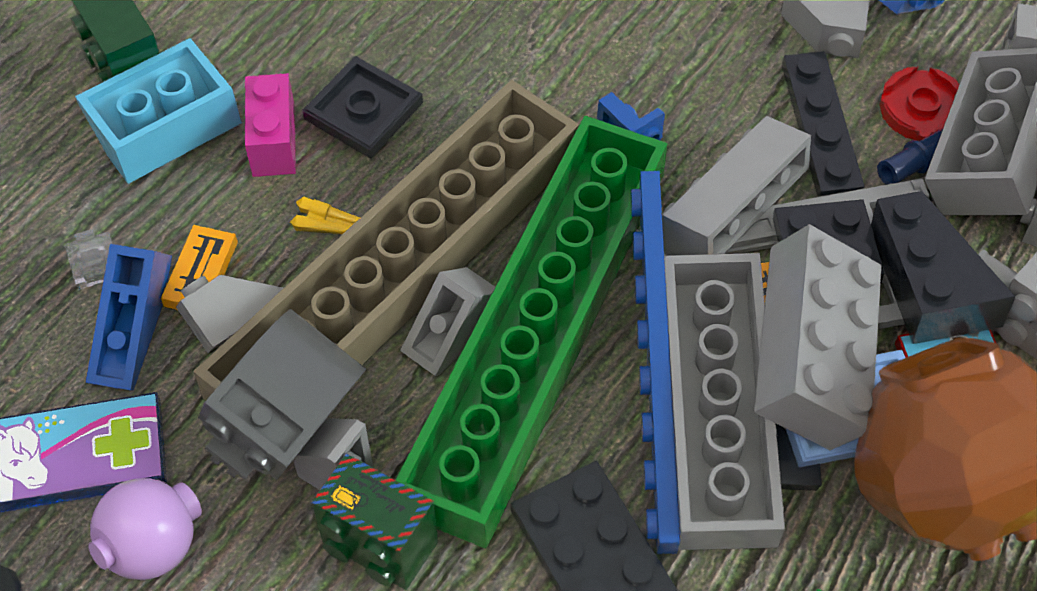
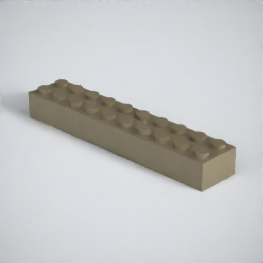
(423, 226)

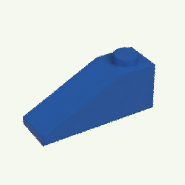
(127, 314)

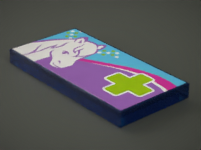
(79, 450)

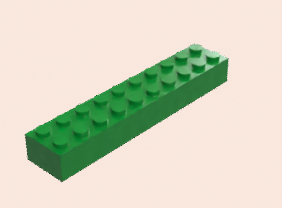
(531, 332)

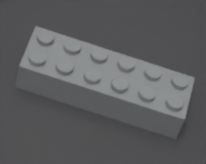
(722, 448)

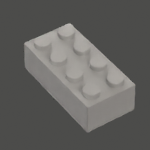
(989, 138)
(819, 338)

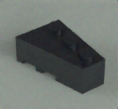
(935, 272)

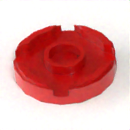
(918, 101)

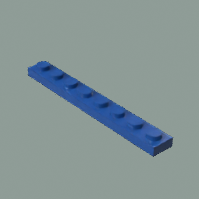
(655, 378)

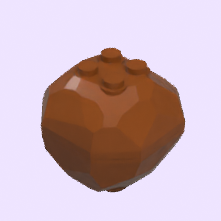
(954, 447)

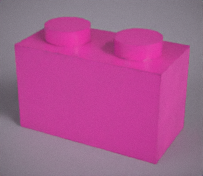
(270, 125)

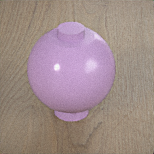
(143, 528)

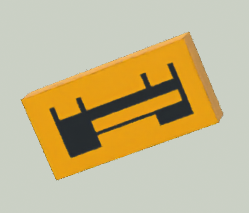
(204, 254)

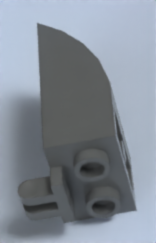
(277, 398)

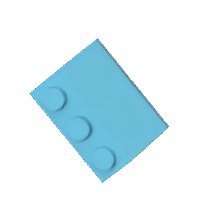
(160, 109)

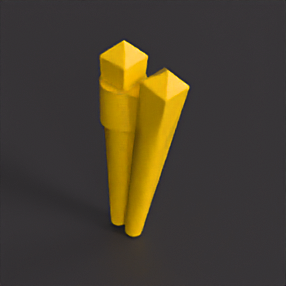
(321, 217)

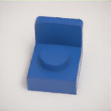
(623, 115)

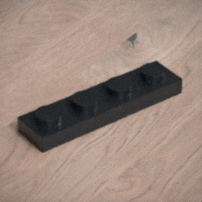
(821, 116)

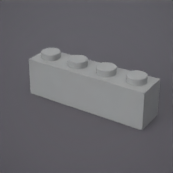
(736, 189)

